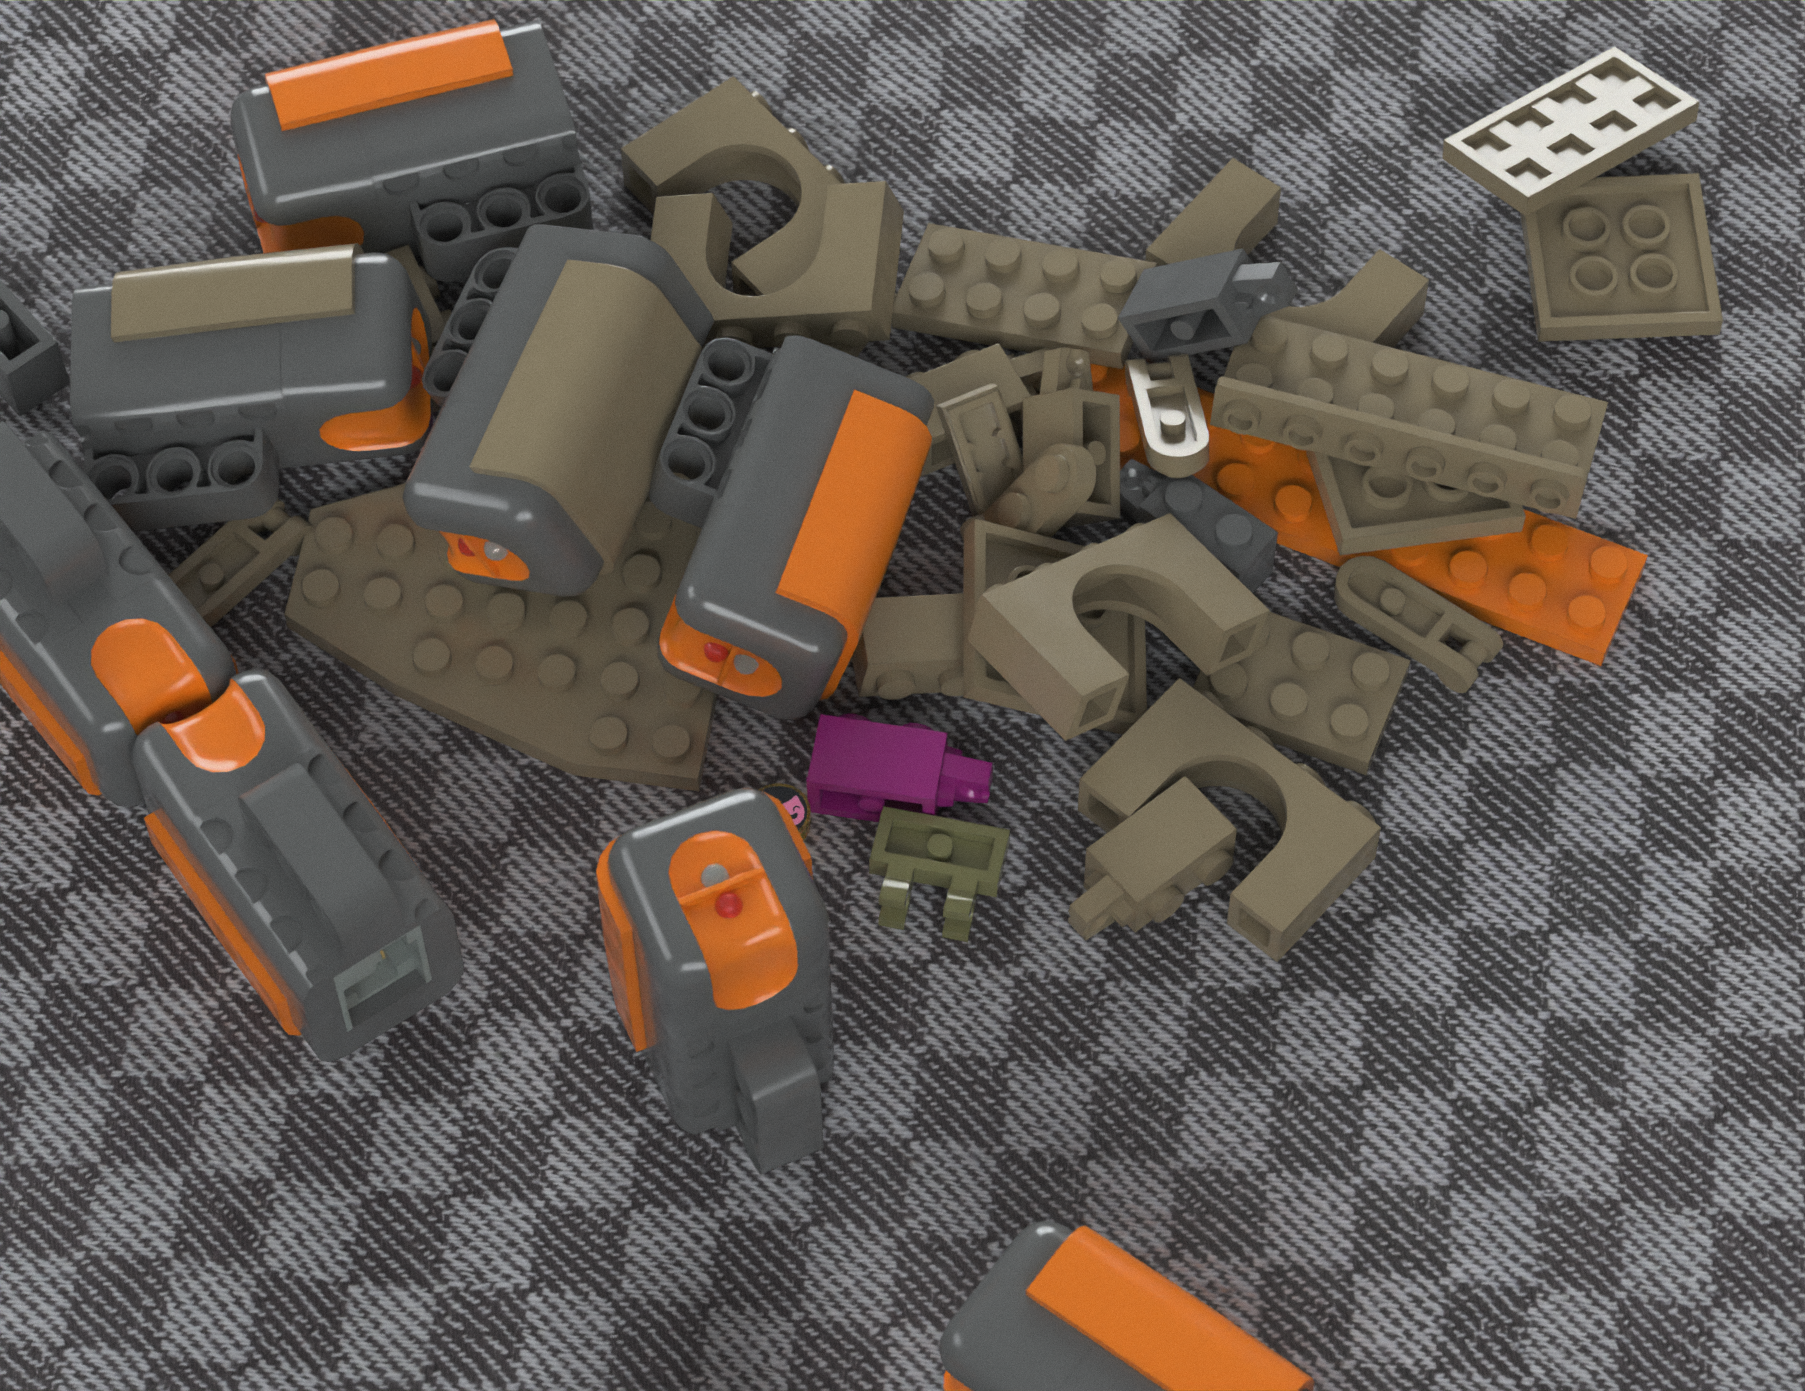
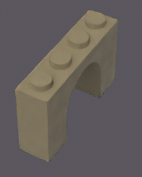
(730, 139)
(1242, 209)
(839, 298)
(1148, 571)
(1322, 835)

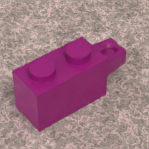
(873, 765)

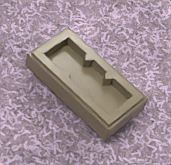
(981, 445)

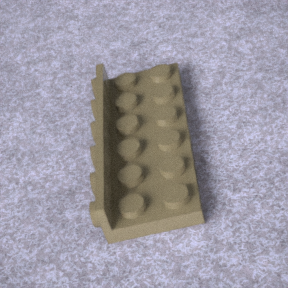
(1411, 415)

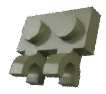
(940, 854)

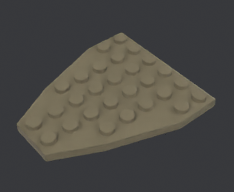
(524, 667)

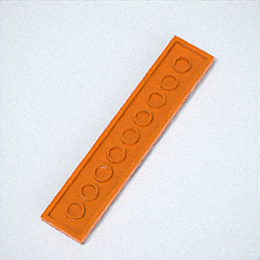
(1534, 582)

